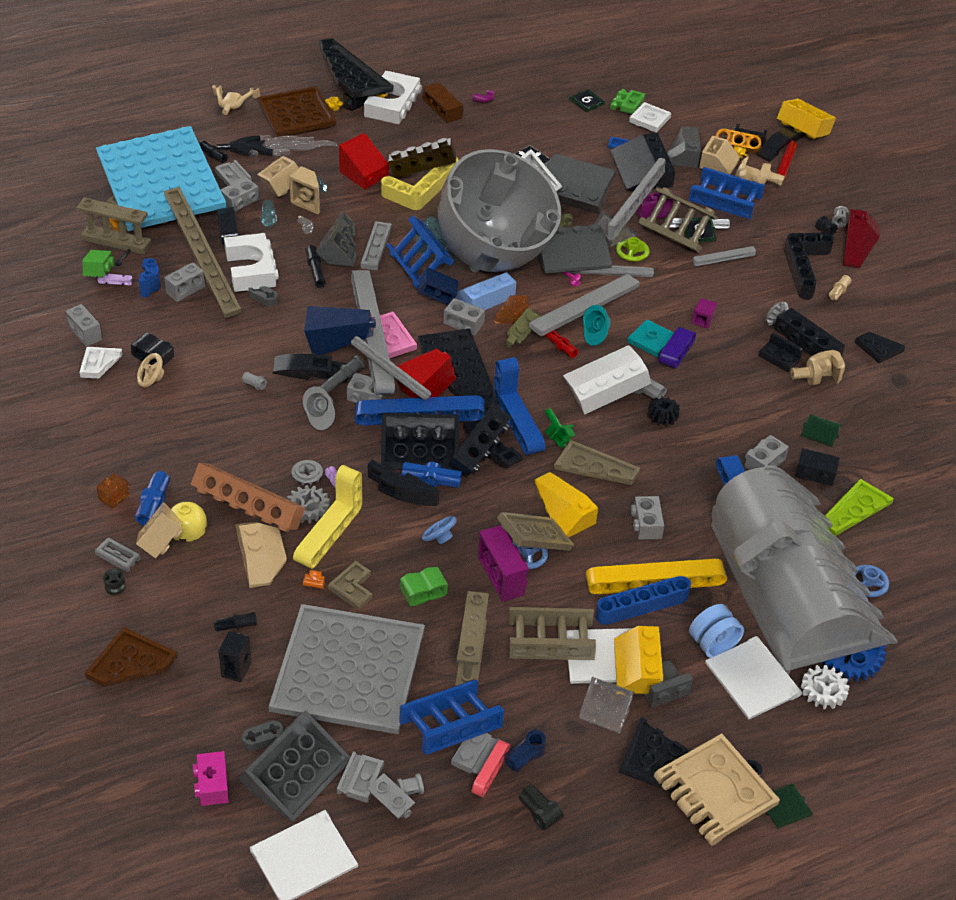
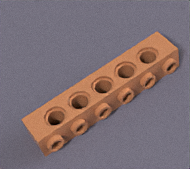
(290, 511)

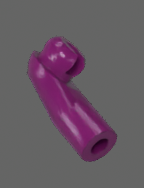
(484, 98)

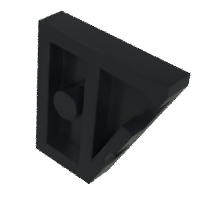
(879, 347)

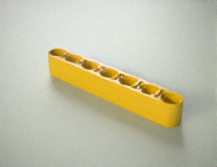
(627, 577)

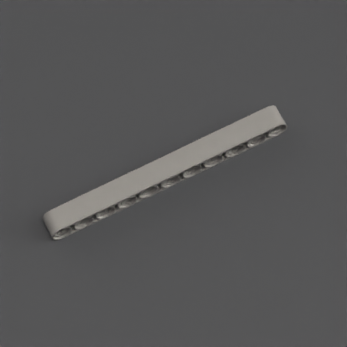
(365, 299)

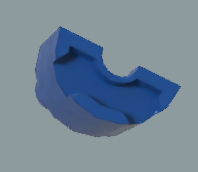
(150, 278)

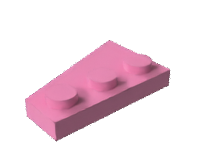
(396, 336)

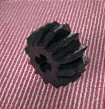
(663, 411)

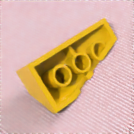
(566, 504)

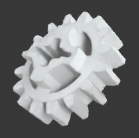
(825, 687)

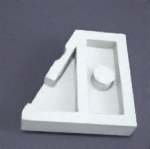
(98, 361)

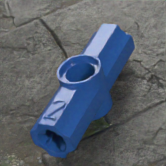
(433, 474)
(152, 497)

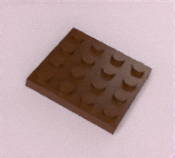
(296, 111)

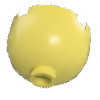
(192, 518)

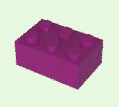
(502, 563)

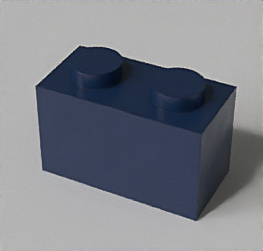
(438, 286)

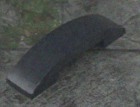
(777, 141)
(499, 454)

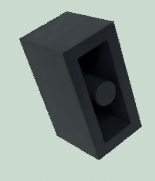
(817, 467)

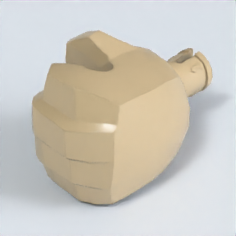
(759, 176)
(821, 364)

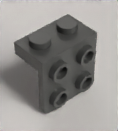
(671, 688)

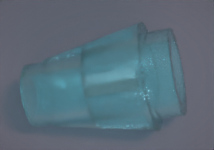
(268, 213)

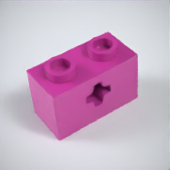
(211, 778)

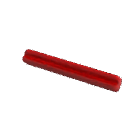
(787, 158)

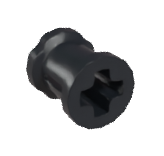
(826, 222)

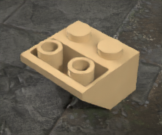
(719, 155)

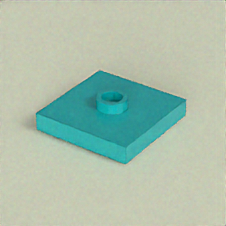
(650, 337)

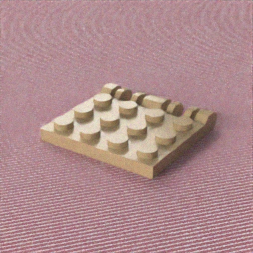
(718, 784)

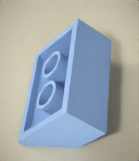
(488, 292)

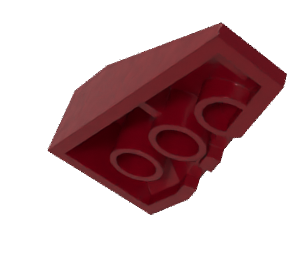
(861, 236)

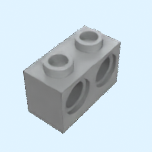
(240, 194)
(184, 282)
(464, 316)
(83, 325)
(362, 389)
(767, 452)
(648, 517)

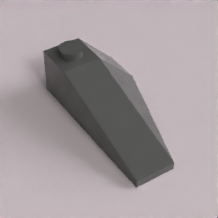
(685, 148)
(338, 243)

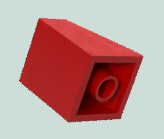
(362, 161)
(430, 370)

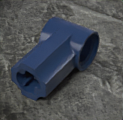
(525, 751)

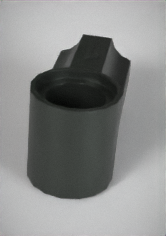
(544, 811)

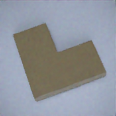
(349, 587)

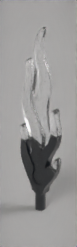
(272, 147)

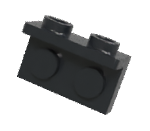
(781, 352)

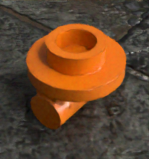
(314, 579)

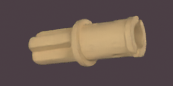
(839, 287)

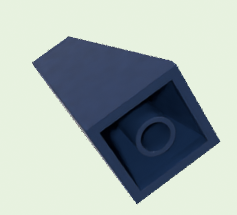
(336, 327)

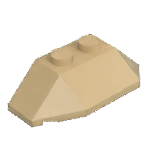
(261, 552)

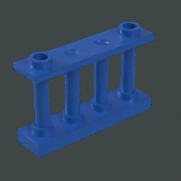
(722, 201)
(426, 237)
(451, 732)

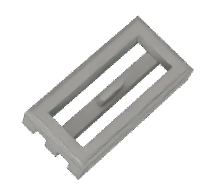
(115, 557)

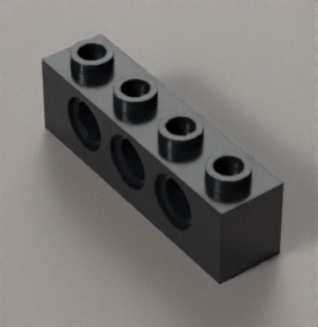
(806, 333)
(462, 460)

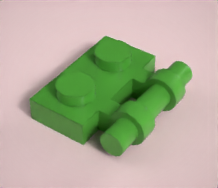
(627, 101)

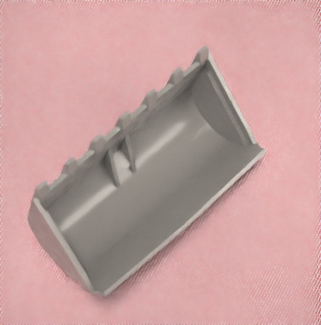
(794, 570)

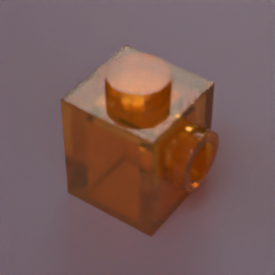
(113, 490)

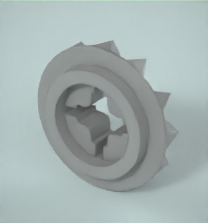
(775, 311)
(312, 467)

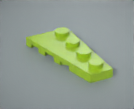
(856, 506)

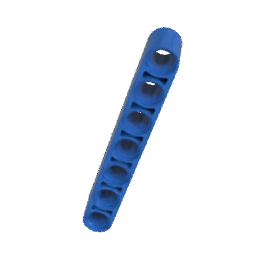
(467, 407)

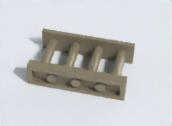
(678, 236)
(109, 237)
(472, 637)
(551, 648)

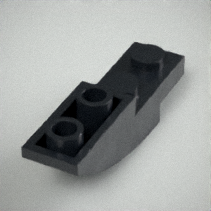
(306, 365)
(406, 488)

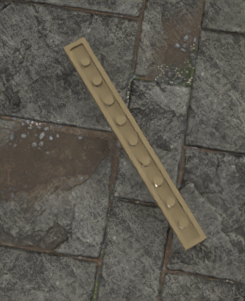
(202, 252)

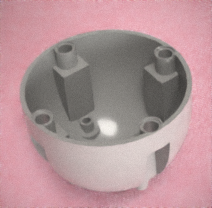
(497, 211)

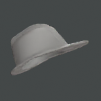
(319, 408)

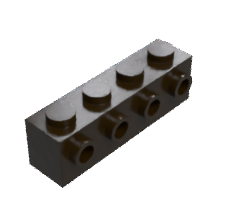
(422, 157)

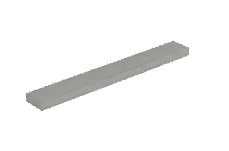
(636, 199)
(578, 307)

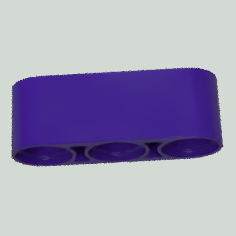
(677, 347)

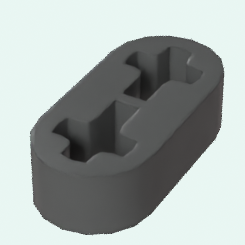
(264, 295)
(261, 734)

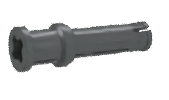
(346, 372)

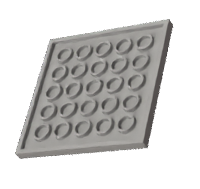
(348, 668)

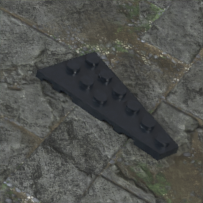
(649, 753)

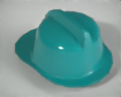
(596, 325)

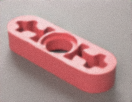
(490, 768)

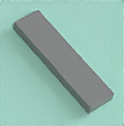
(376, 246)

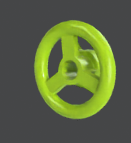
(633, 245)

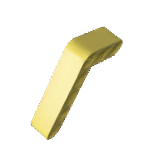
(420, 194)
(335, 520)

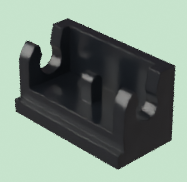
(762, 136)

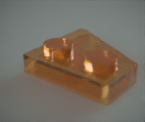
(512, 309)

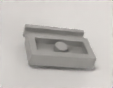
(231, 172)
(474, 753)
(359, 775)

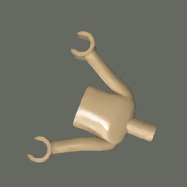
(233, 100)

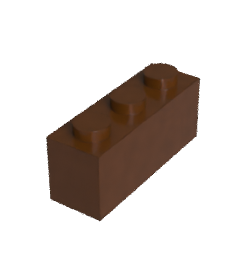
(442, 102)

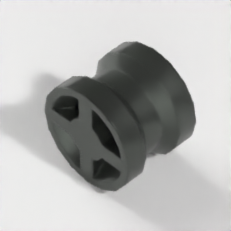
(114, 581)

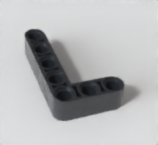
(797, 249)

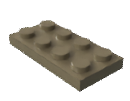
(535, 531)

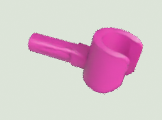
(574, 279)

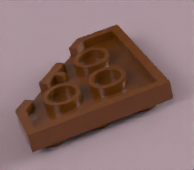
(130, 658)

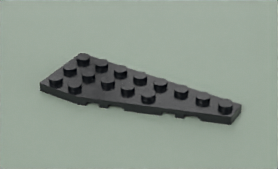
(351, 72)
(467, 362)

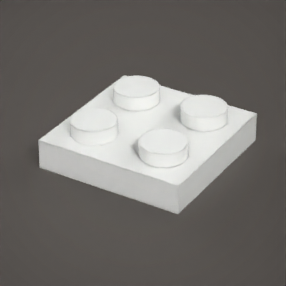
(650, 117)

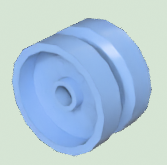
(716, 630)

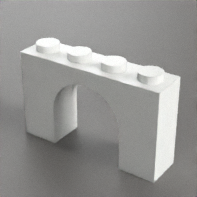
(394, 109)
(255, 248)

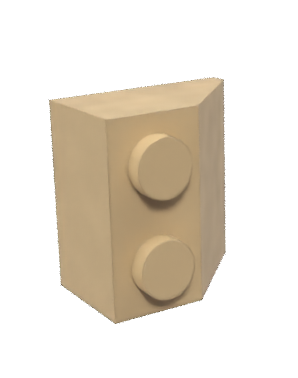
(277, 175)
(305, 190)
(159, 531)

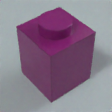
(704, 313)

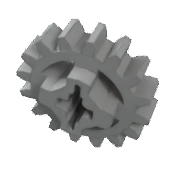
(314, 500)

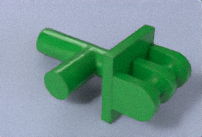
(562, 434)

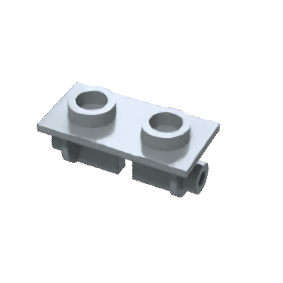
(391, 796)

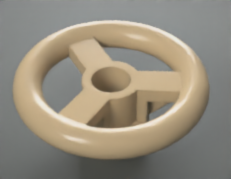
(152, 372)

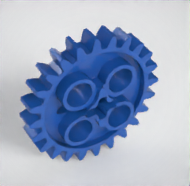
(870, 660)

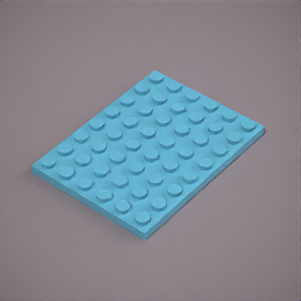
(151, 164)

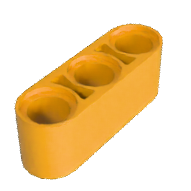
(747, 139)

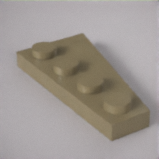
(593, 463)

